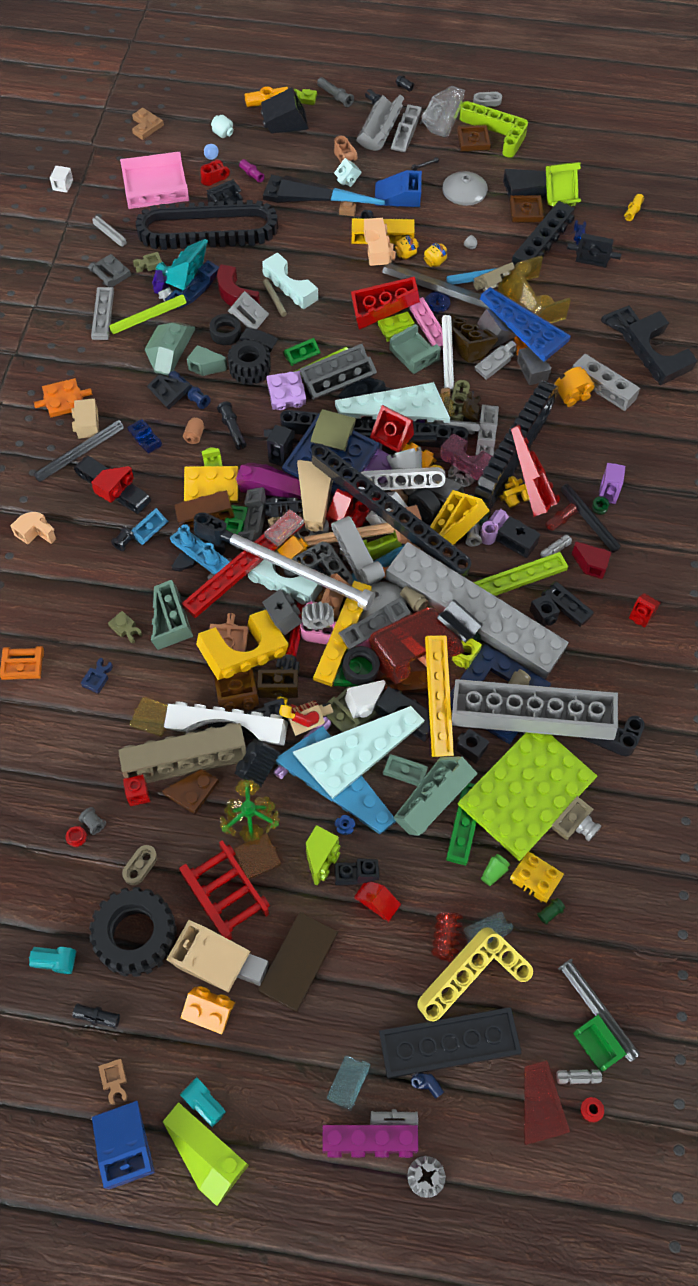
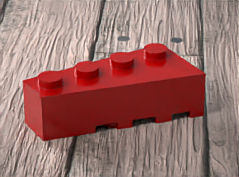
(383, 300)

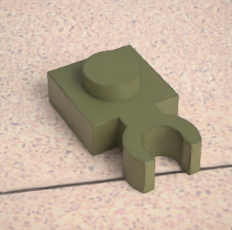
(149, 261)
(124, 625)

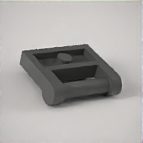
(112, 267)

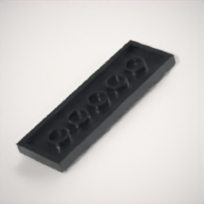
(449, 1042)

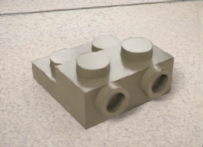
(492, 277)

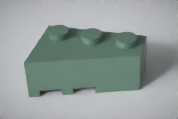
(170, 618)

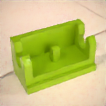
(382, 545)

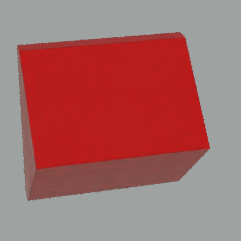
(392, 429)

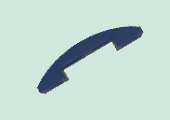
(198, 285)

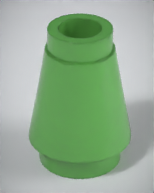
(495, 869)

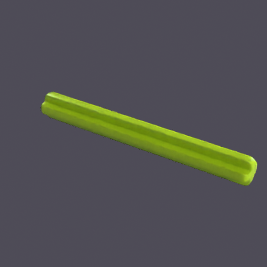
(147, 314)

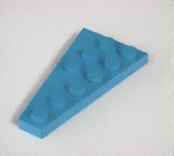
(356, 799)

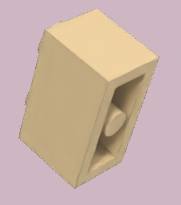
(86, 418)

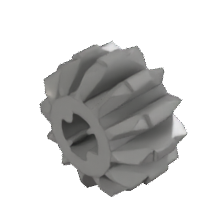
(317, 615)

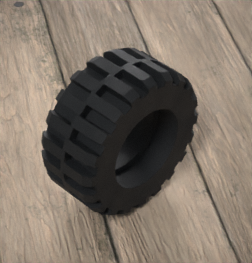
(117, 909)

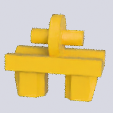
(510, 495)

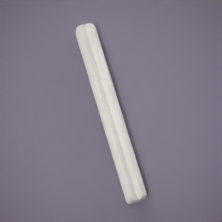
(447, 352)

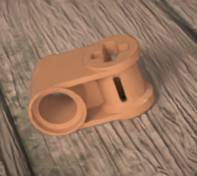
(344, 149)

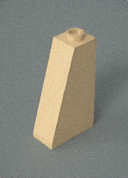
(315, 494)

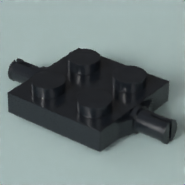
(594, 250)

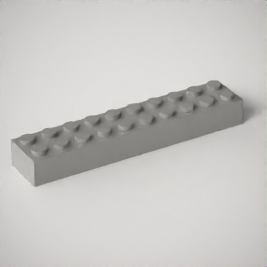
(502, 624)

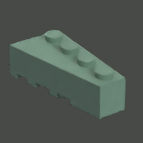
(434, 794)

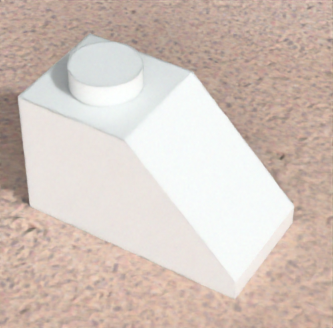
(363, 698)

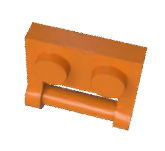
(21, 667)

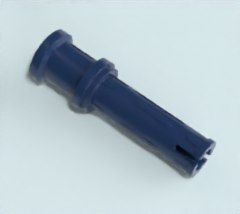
(194, 393)

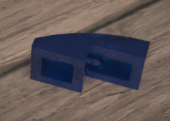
(144, 436)

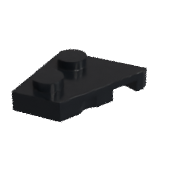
(620, 319)
(168, 390)

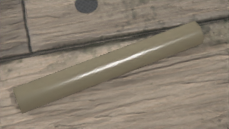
(273, 295)

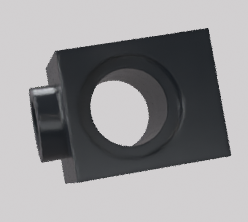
(546, 604)
(471, 753)

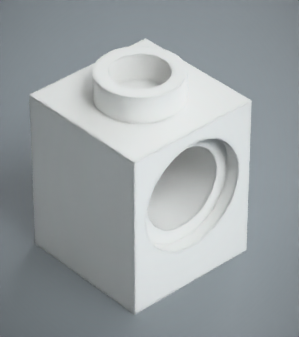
(61, 179)

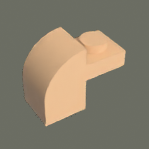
(32, 525)

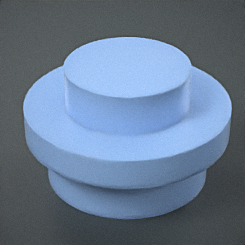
(211, 151)

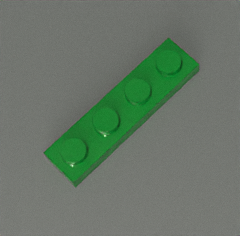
(461, 834)

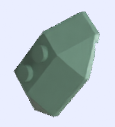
(167, 346)

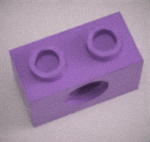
(612, 482)

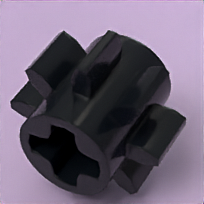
(287, 662)

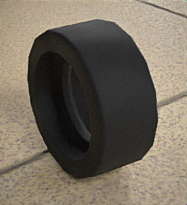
(225, 320)
(426, 502)
(366, 653)

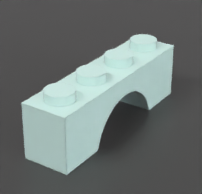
(301, 292)
(298, 587)

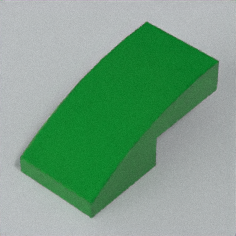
(237, 523)

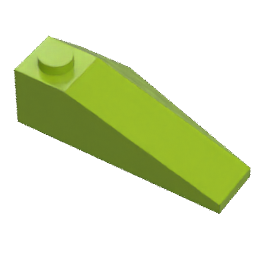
(205, 1155)

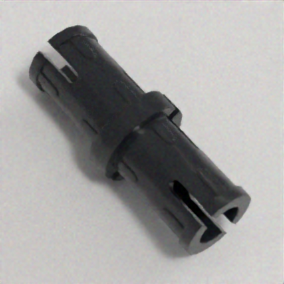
(96, 1015)

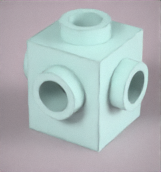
(347, 172)

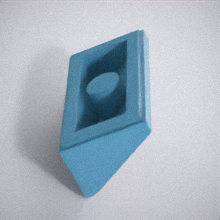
(149, 526)

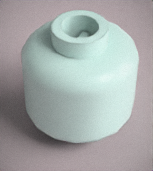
(222, 126)

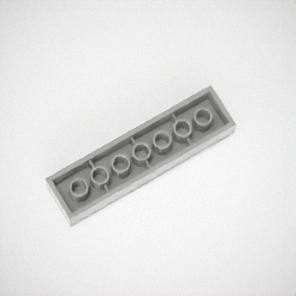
(535, 709)

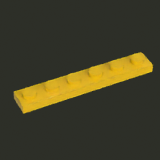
(336, 648)
(439, 696)

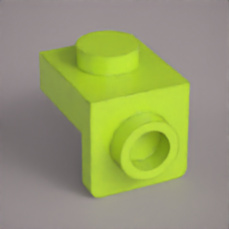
(212, 457)

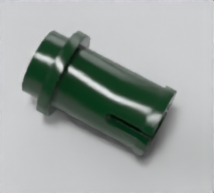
(552, 910)

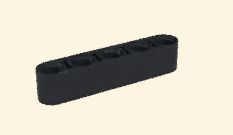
(131, 496)

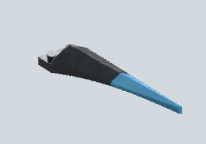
(294, 189)

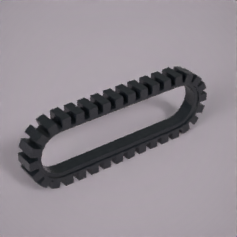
(210, 211)
(505, 458)

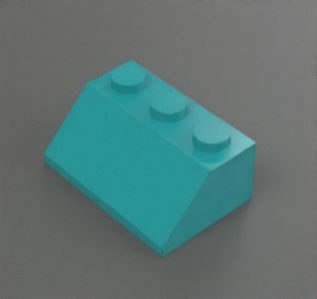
(186, 265)

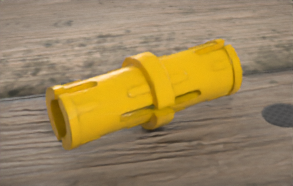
(634, 207)

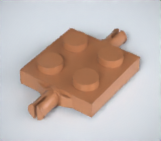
(232, 634)

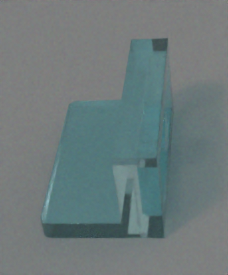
(496, 922)
(348, 1082)

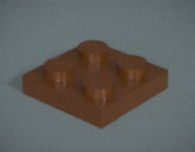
(473, 138)
(526, 208)

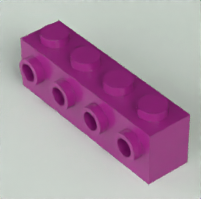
(370, 1139)

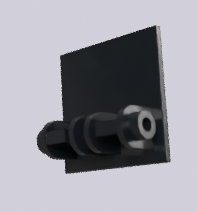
(273, 505)

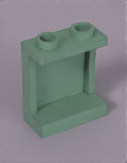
(413, 349)

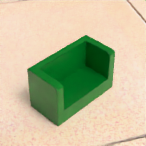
(599, 1043)

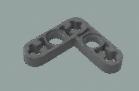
(323, 559)

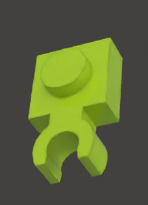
(307, 96)

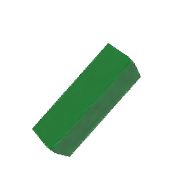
(301, 351)

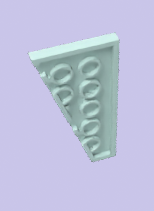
(413, 402)
(350, 754)

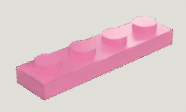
(428, 322)

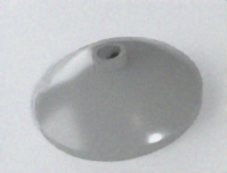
(465, 188)
(384, 594)

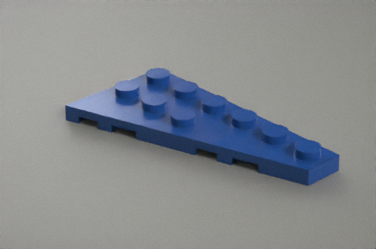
(534, 331)

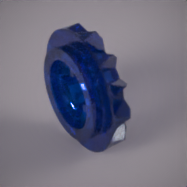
(444, 302)

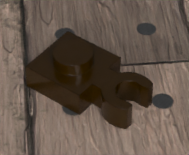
(470, 408)

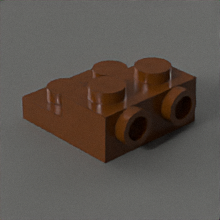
(237, 691)

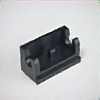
(225, 192)

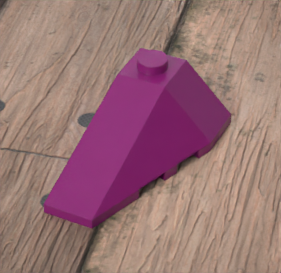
(271, 479)

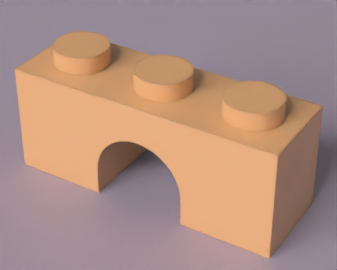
(378, 242)

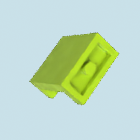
(562, 183)

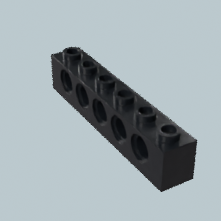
(545, 233)

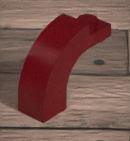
(228, 290)

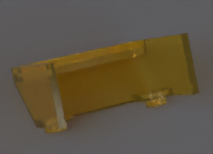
(518, 290)

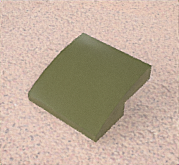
(333, 430)
(342, 716)

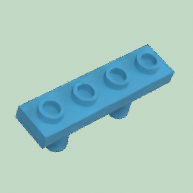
(198, 550)

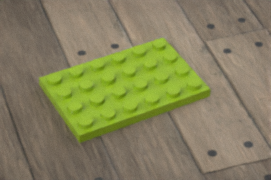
(527, 791)

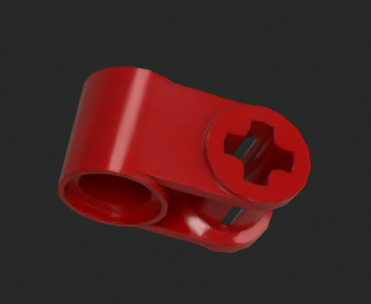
(212, 172)

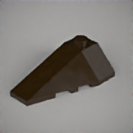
(469, 340)

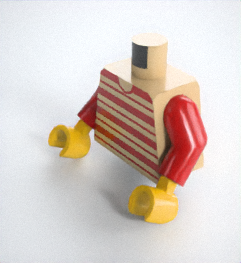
(305, 716)

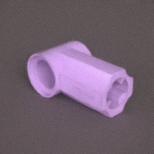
(491, 527)

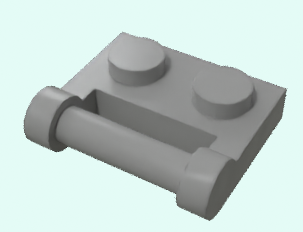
(249, 308)

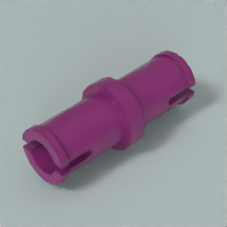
(251, 170)

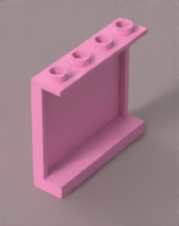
(154, 180)

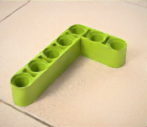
(496, 121)

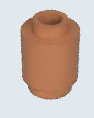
(193, 431)

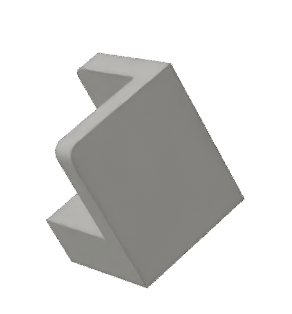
(254, 970)

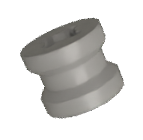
(588, 828)

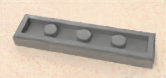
(102, 313)

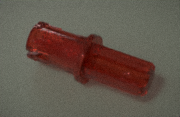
(561, 517)

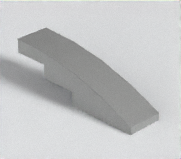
(406, 128)
(487, 429)

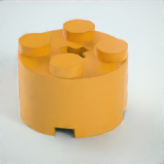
(575, 386)

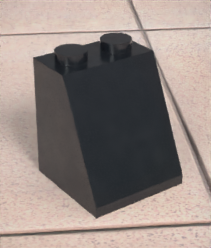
(284, 113)

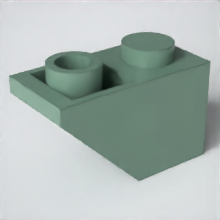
(206, 362)

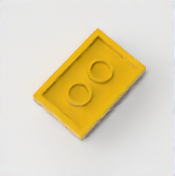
(209, 480)

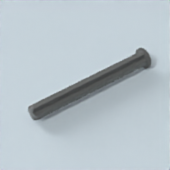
(598, 1008)

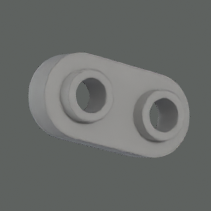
(488, 99)

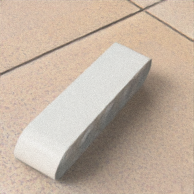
(409, 474)

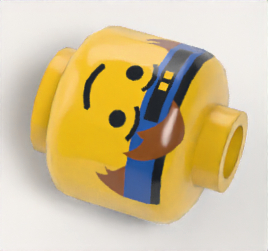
(406, 247)
(435, 255)

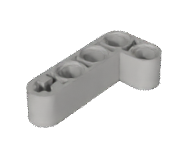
(356, 552)

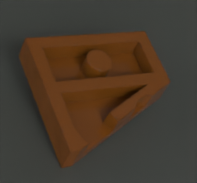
(192, 790)

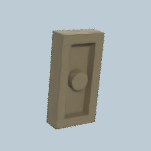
(571, 818)

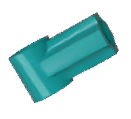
(59, 960)
(199, 1098)

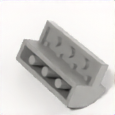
(379, 123)

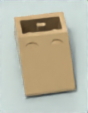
(208, 956)

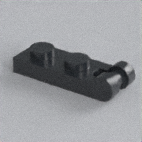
(569, 604)

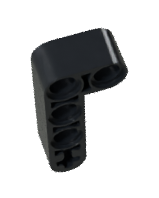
(626, 734)

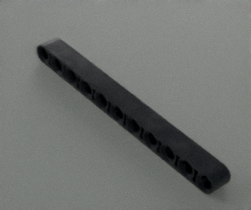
(301, 421)
(387, 502)

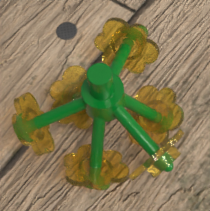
(236, 810)

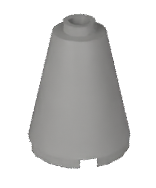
(407, 460)

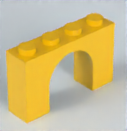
(227, 662)

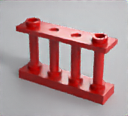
(203, 892)

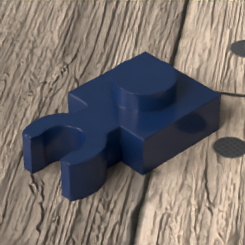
(96, 678)

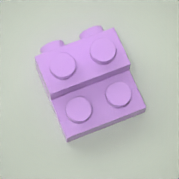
(286, 390)

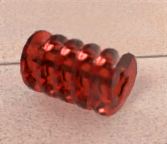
(445, 936)

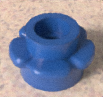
(345, 830)

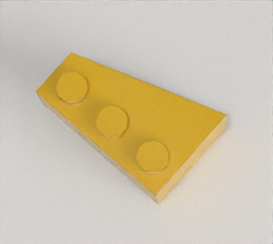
(458, 516)

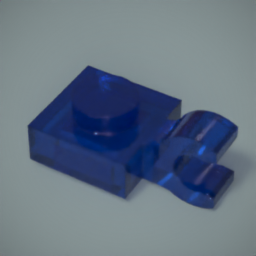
(579, 229)

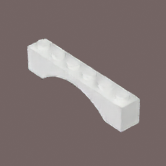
(186, 719)

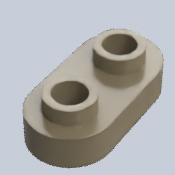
(138, 865)

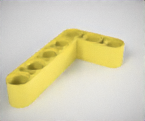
(471, 969)

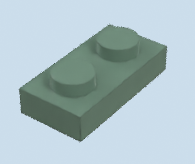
(405, 770)

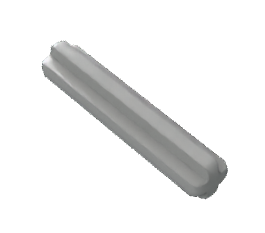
(109, 231)

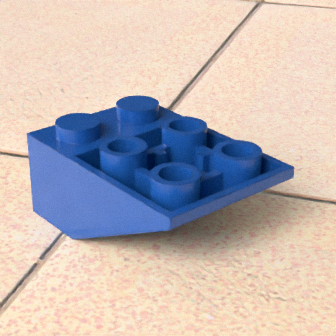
(400, 189)
(122, 1146)

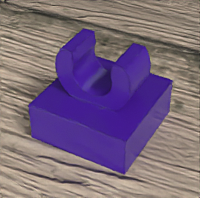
(159, 281)

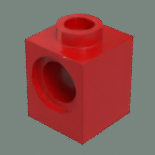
(136, 790)

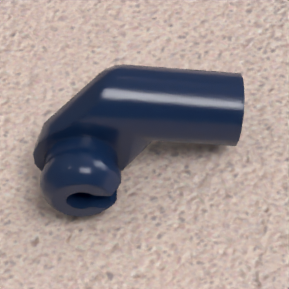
(427, 1081)

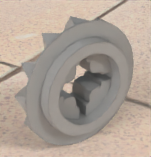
(453, 474)
(424, 1189)

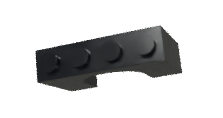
(661, 367)

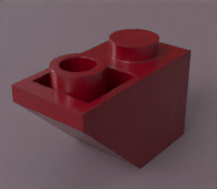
(591, 559)

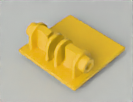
(536, 876)

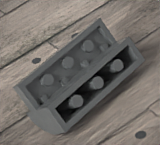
(337, 371)

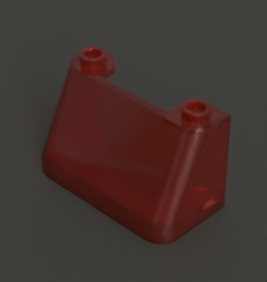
(405, 642)

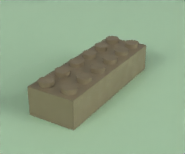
(184, 753)

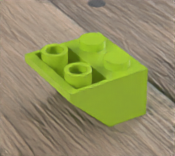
(321, 851)

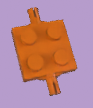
(60, 397)

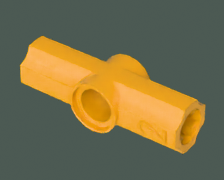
(255, 98)

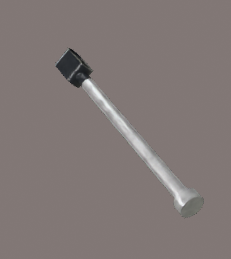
(215, 531)

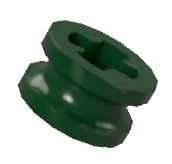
(600, 510)

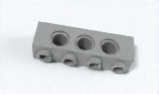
(608, 383)

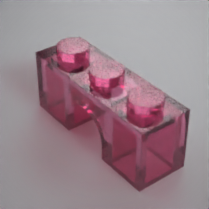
(454, 452)

